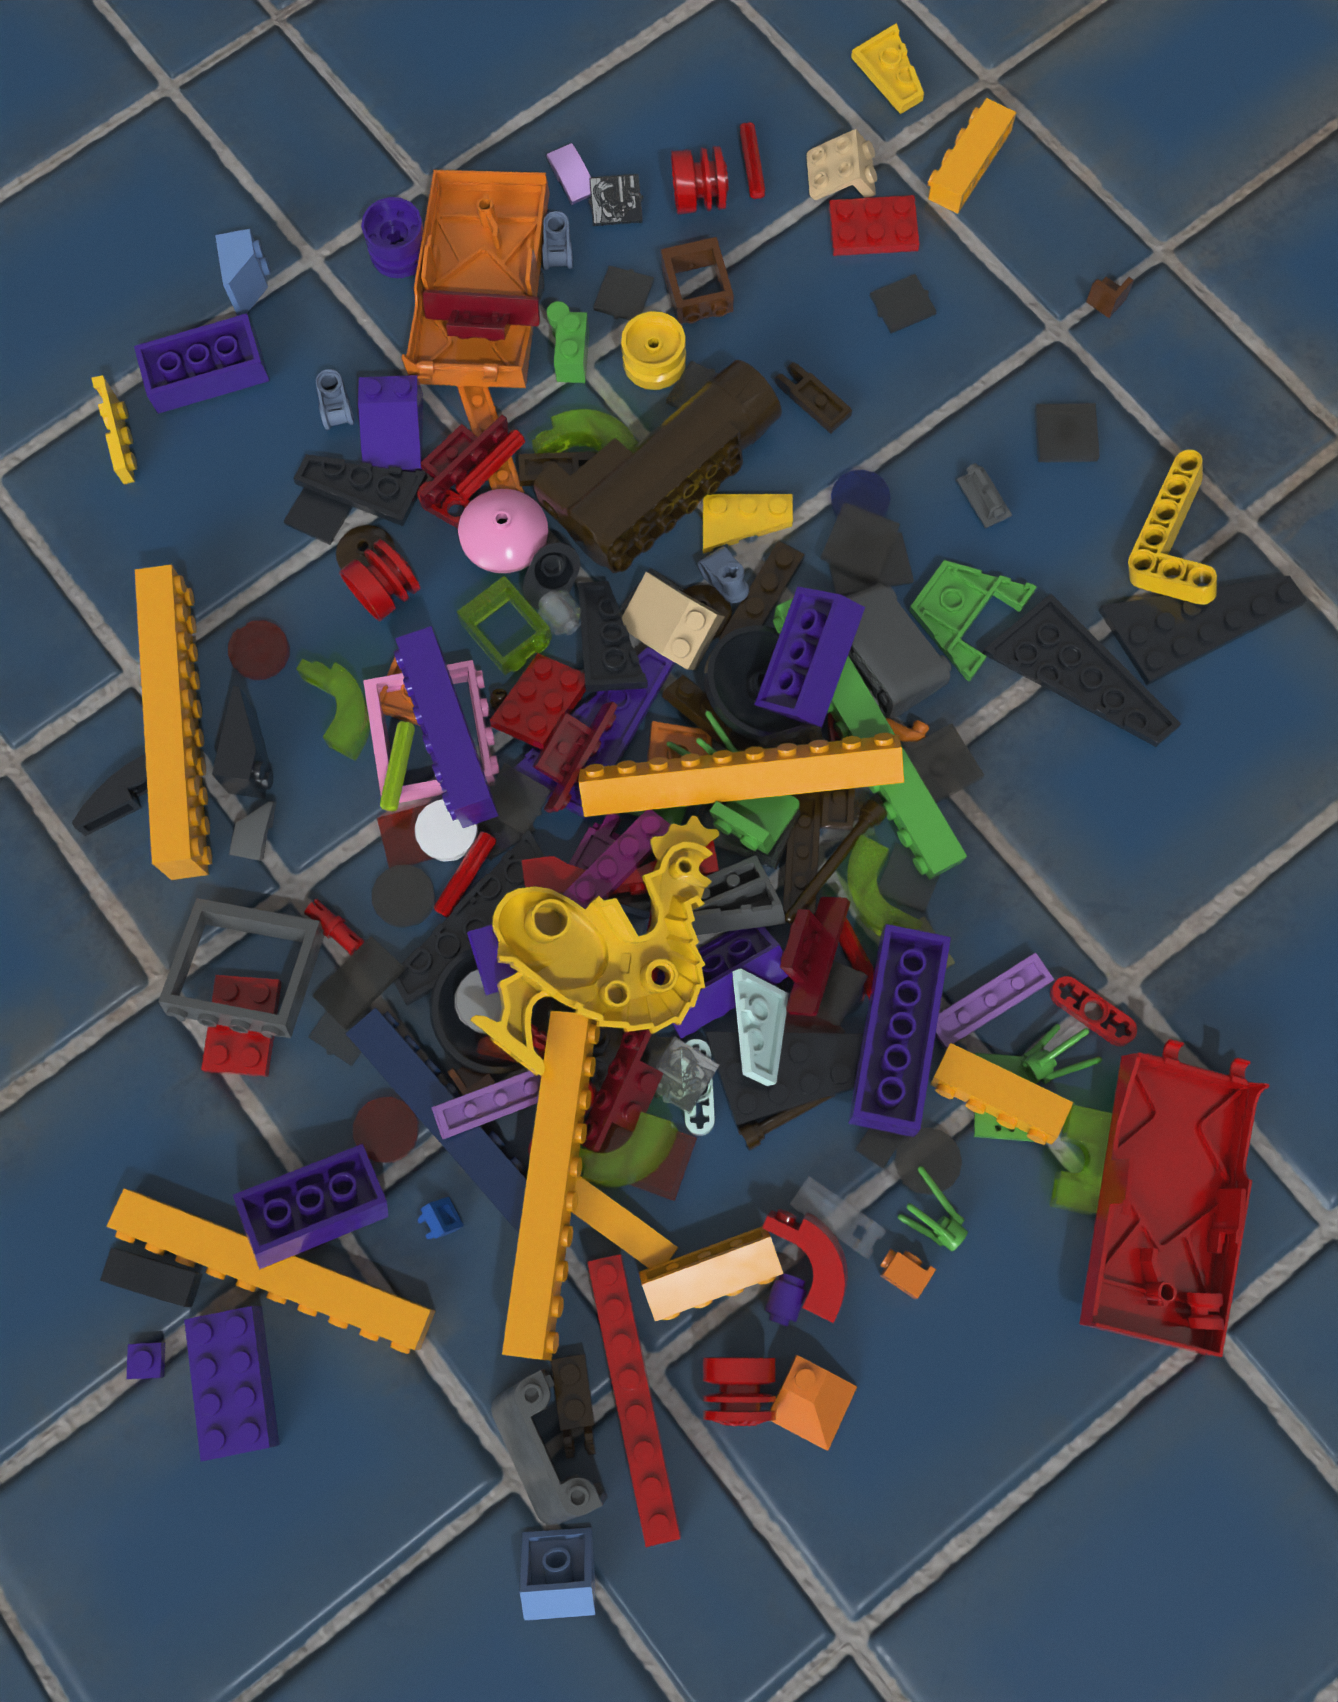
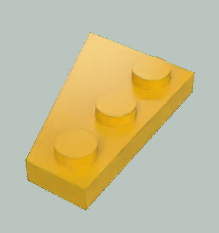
(888, 67)
(120, 437)
(740, 516)

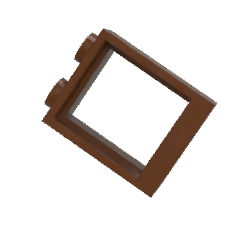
(690, 257)

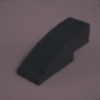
(114, 798)
(151, 1277)

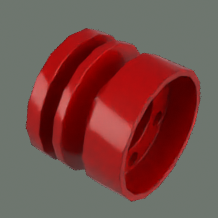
(699, 179)
(384, 576)
(739, 1389)

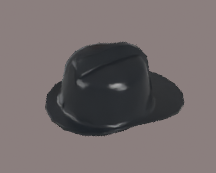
(550, 569)

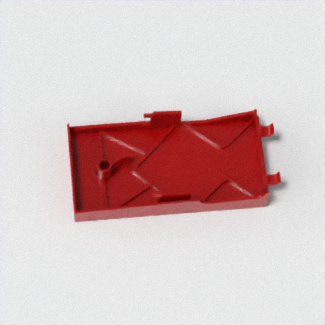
(1171, 1199)

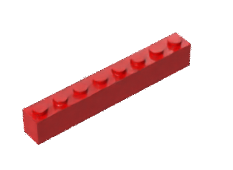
(634, 1401)

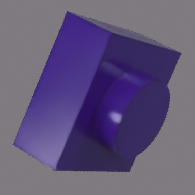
(146, 1360)

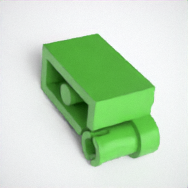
(571, 343)

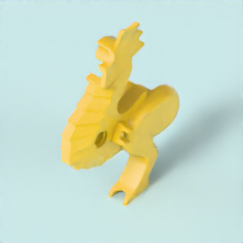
(596, 957)

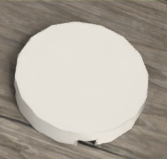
(442, 836)

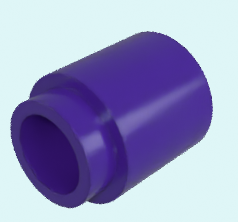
(786, 1299)

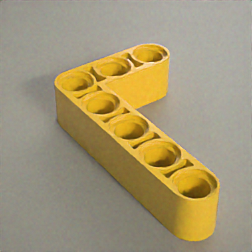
(1164, 532)

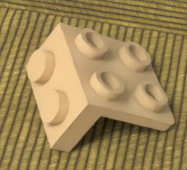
(842, 164)

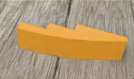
(621, 1226)

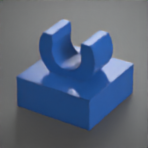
(441, 1218)

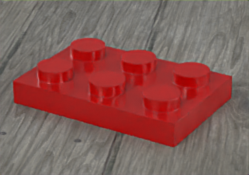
(873, 225)
(539, 700)
(241, 1052)

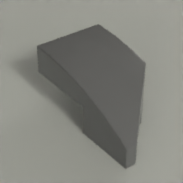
(251, 833)

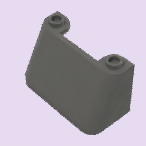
(895, 653)
(551, 1497)

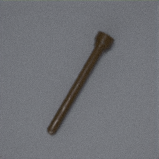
(870, 815)
(755, 1132)

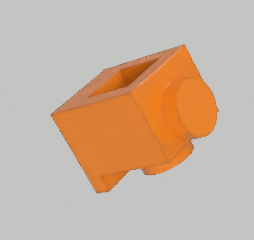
(905, 1272)

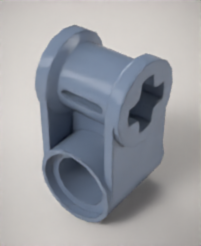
(557, 245)
(334, 403)
(724, 574)

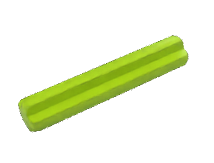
(397, 766)

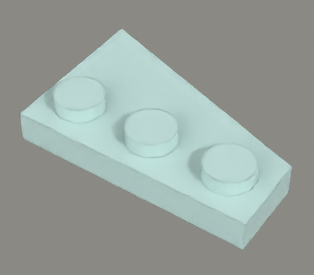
(760, 1025)

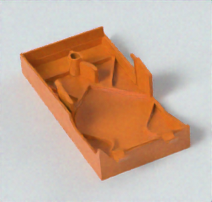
(477, 239)

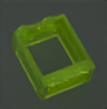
(488, 603)

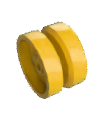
(653, 350)

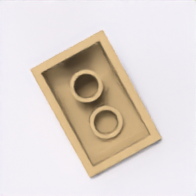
(671, 622)

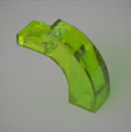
(582, 428)
(351, 723)
(871, 908)
(635, 1159)

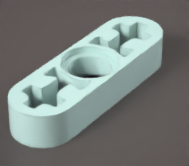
(708, 1111)

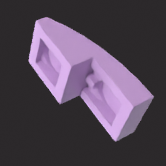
(571, 173)

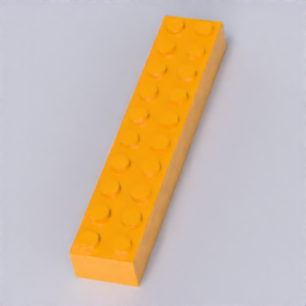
(171, 724)

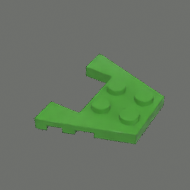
(954, 601)

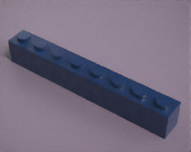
(421, 1089)

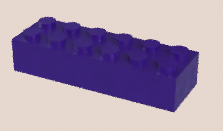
(444, 728)
(900, 1031)

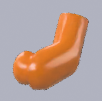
(906, 734)

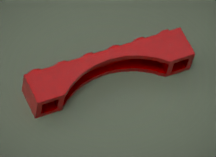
(559, 876)

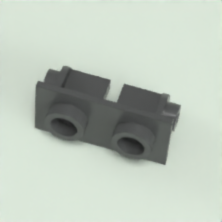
(983, 496)

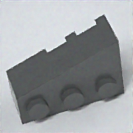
(738, 900)

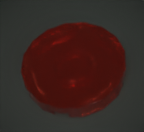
(258, 650)
(386, 1129)

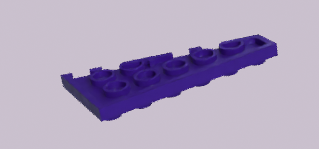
(630, 712)

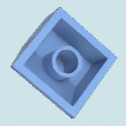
(242, 268)
(557, 1574)

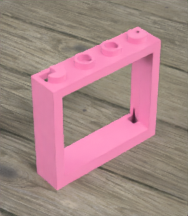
(459, 673)

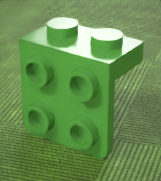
(755, 821)

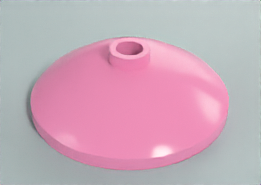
(506, 545)

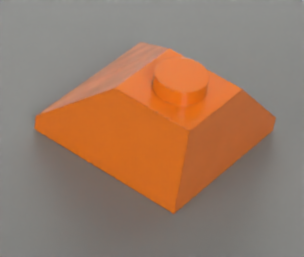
(812, 1402)

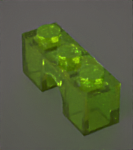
(1090, 1133)

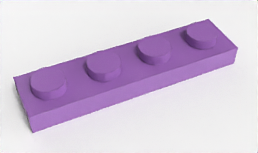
(992, 1000)
(487, 1104)

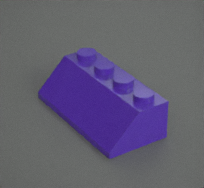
(810, 655)
(738, 949)

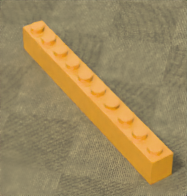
(741, 774)
(550, 1188)
(294, 1278)

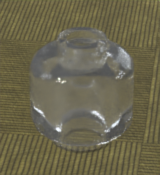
(560, 612)

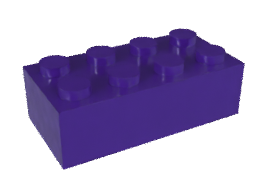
(201, 363)
(311, 1206)
(231, 1383)

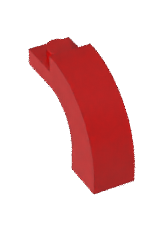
(825, 1255)

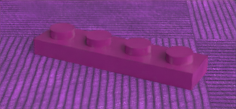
(618, 860)

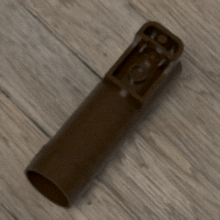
(634, 496)

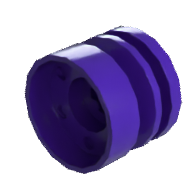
(393, 236)

